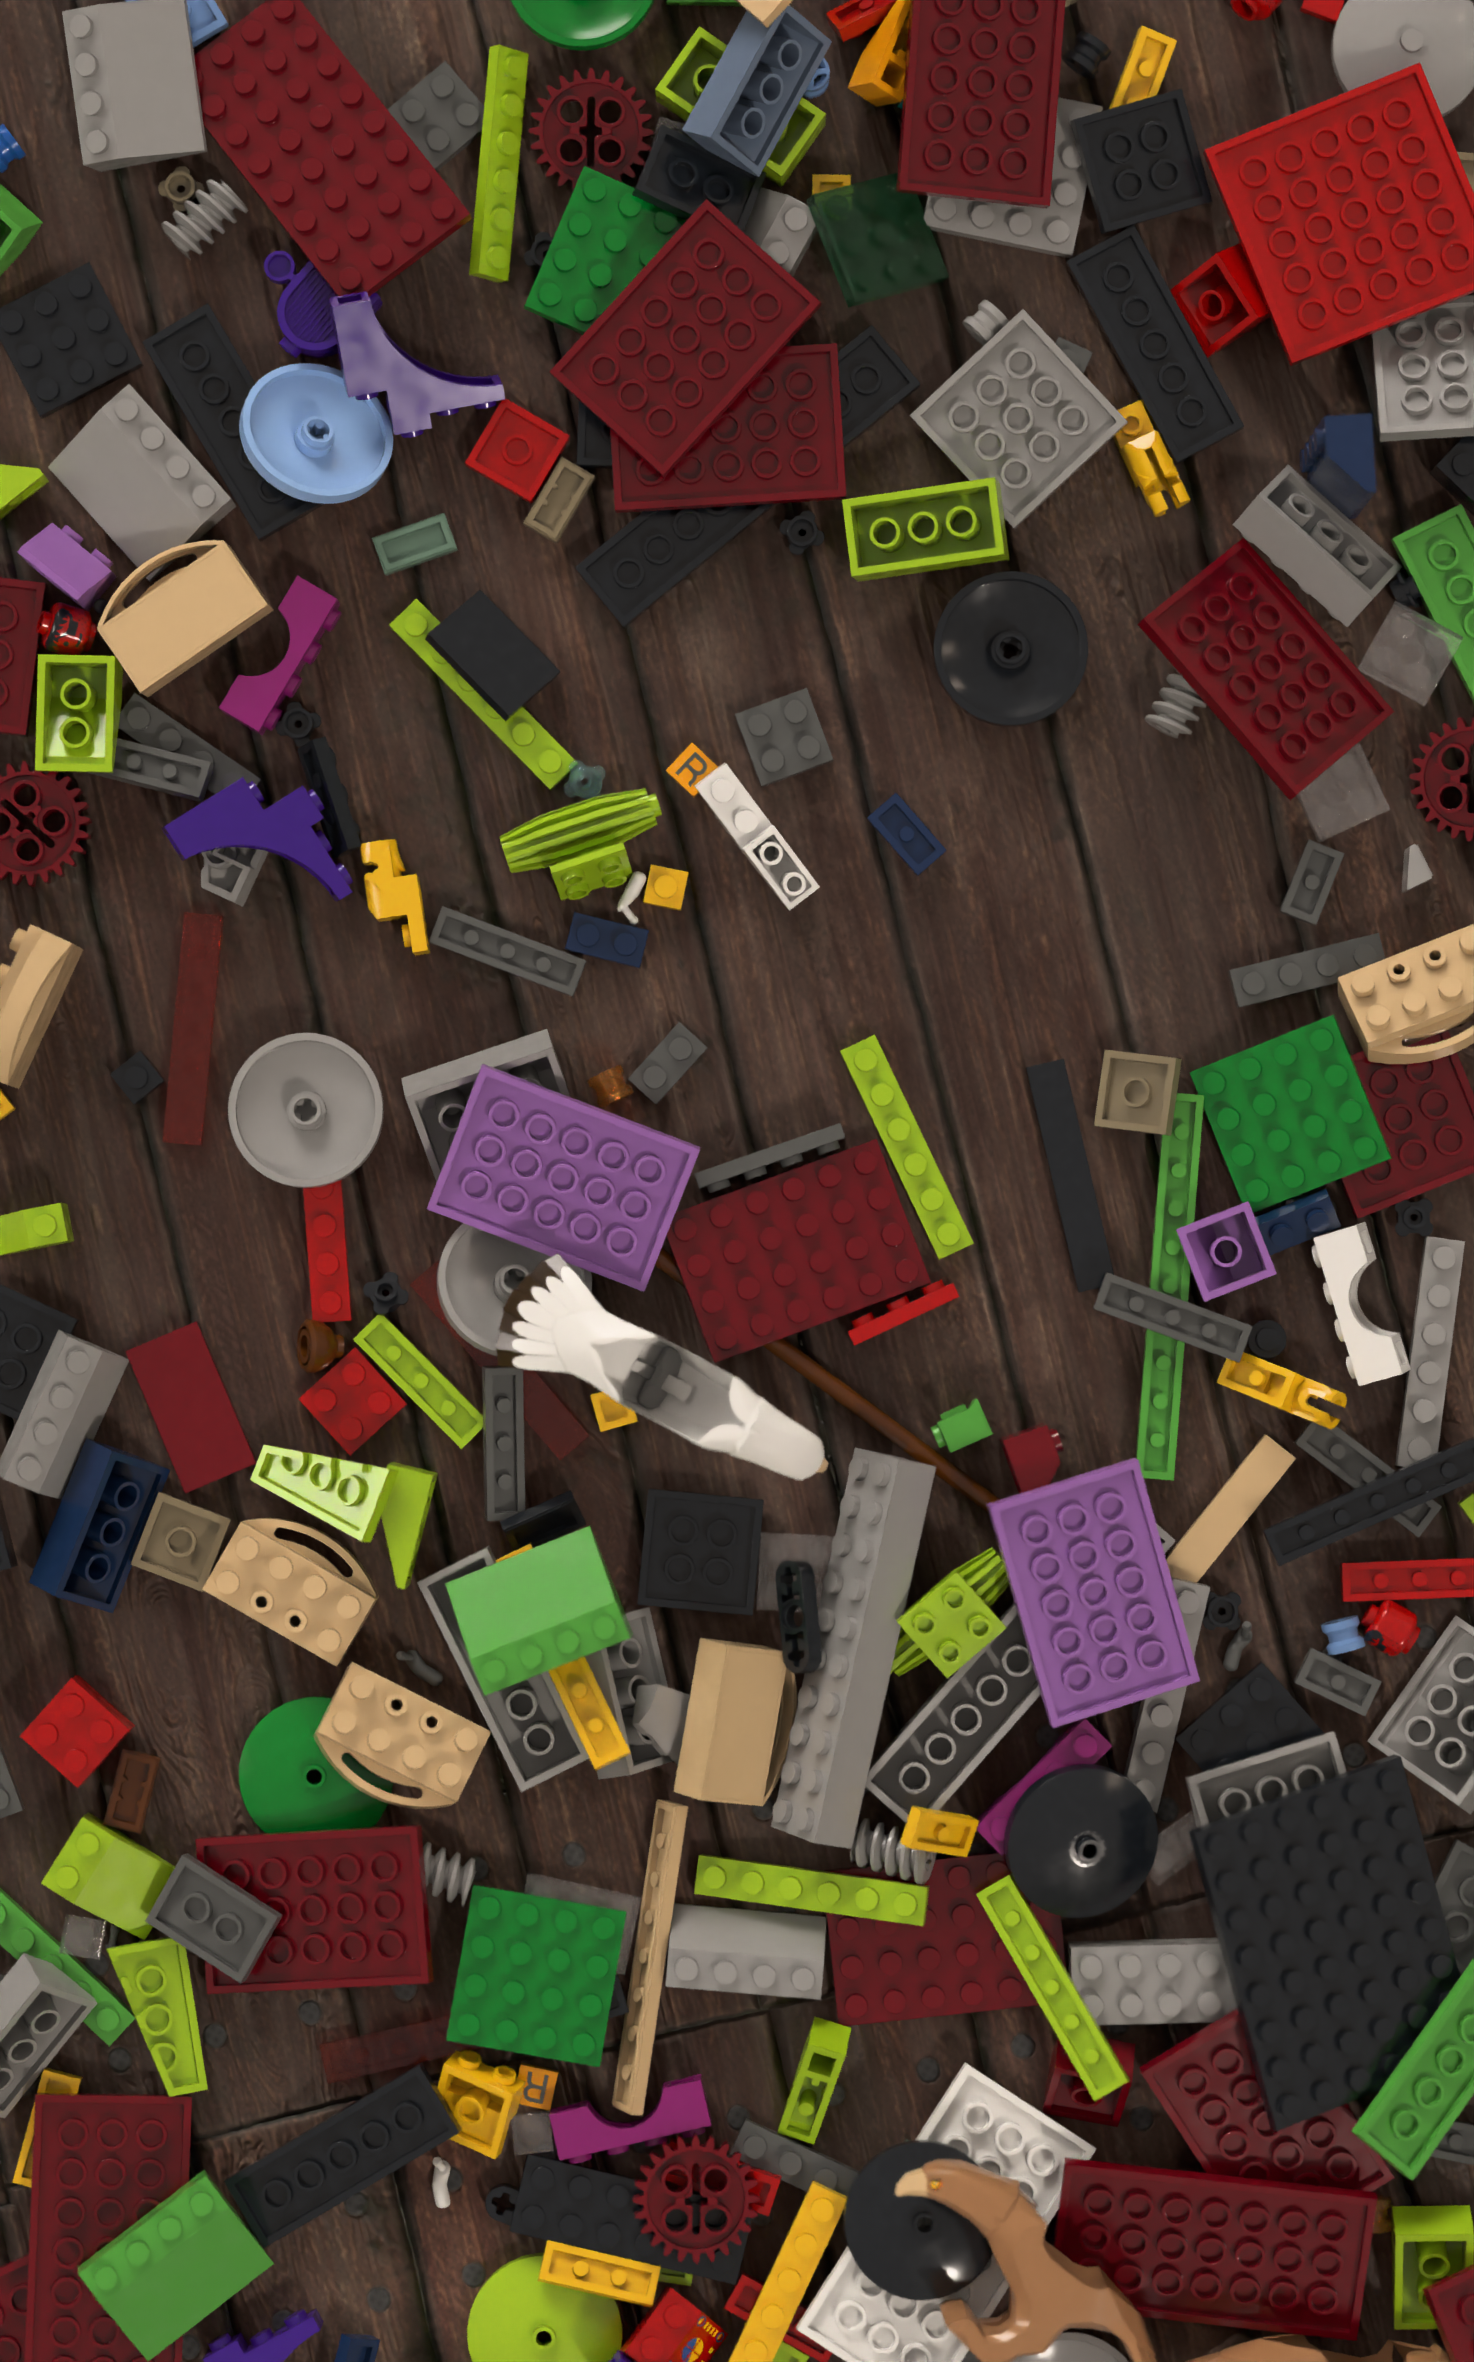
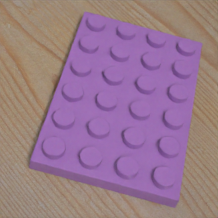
(563, 1177)
(1093, 1592)

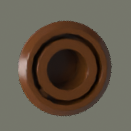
(317, 1346)

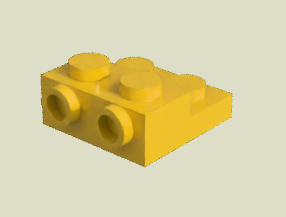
(480, 2100)

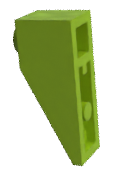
(814, 2080)

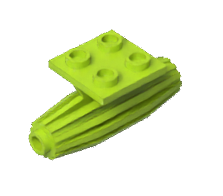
(583, 841)
(953, 1617)

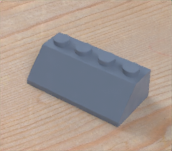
(756, 88)

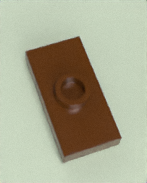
(132, 1790)

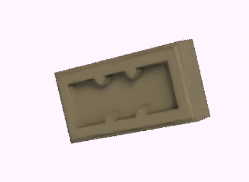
(559, 500)

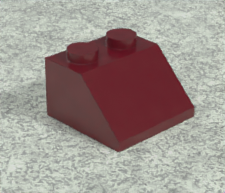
(1032, 1456)
(1069, 2096)

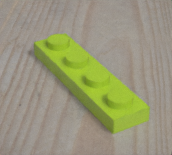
(420, 1380)

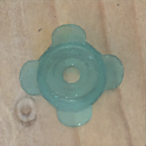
(577, 773)

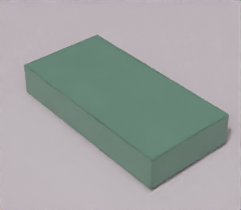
(414, 544)

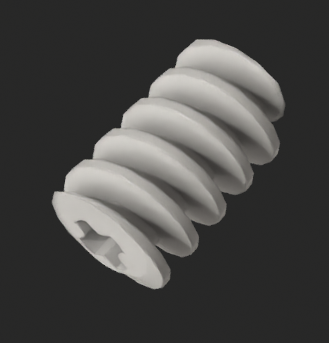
(203, 217)
(1176, 708)
(887, 1852)
(448, 1874)

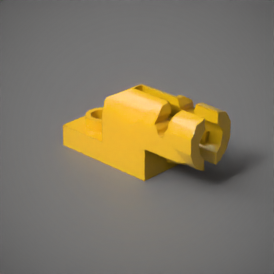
(1149, 460)
(394, 895)
(1280, 1388)

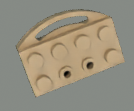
(181, 613)
(30, 996)
(1413, 999)
(294, 1586)
(736, 1723)
(398, 1740)

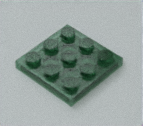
(876, 240)

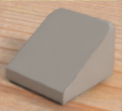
(1414, 868)

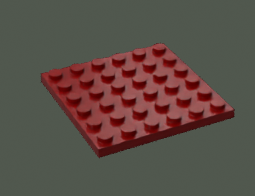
(1351, 213)

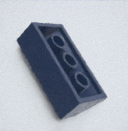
(1342, 461)
(98, 1526)

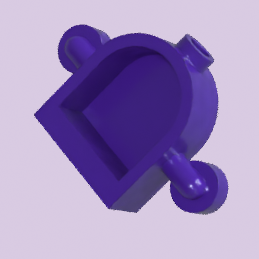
(305, 307)

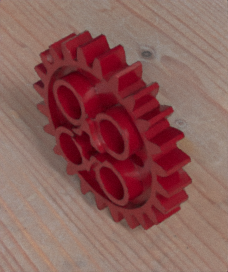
(555, 131)
(1437, 776)
(50, 799)
(730, 2197)

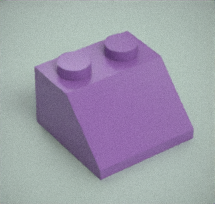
(68, 565)
(1226, 1251)

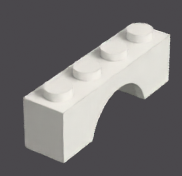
(1372, 1350)

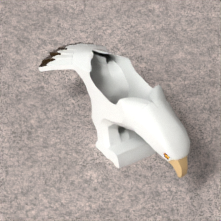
(562, 1328)

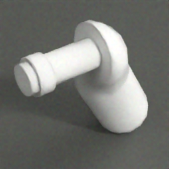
(630, 894)
(439, 2182)

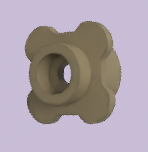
(169, 188)

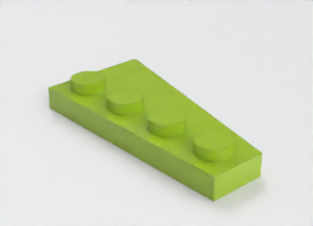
(330, 1488)
(162, 2001)

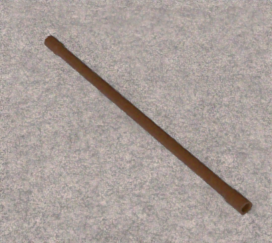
(863, 1409)

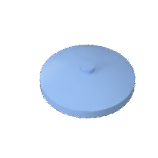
(312, 436)

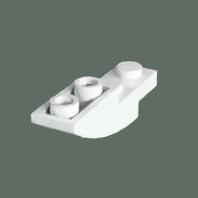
(756, 836)

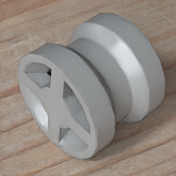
(985, 322)

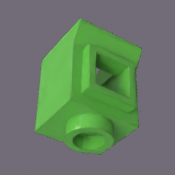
(961, 1426)

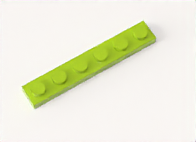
(498, 163)
(519, 733)
(906, 1147)
(811, 1889)
(1053, 1987)

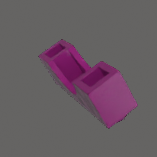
(257, 699)
(1077, 1745)
(583, 2130)

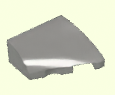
(231, 872)
(662, 1717)

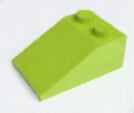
(77, 712)
(406, 1518)
(109, 1875)
(1425, 2248)

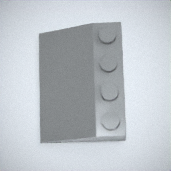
(134, 82)
(140, 480)
(442, 1092)
(1435, 1718)
(1263, 1777)

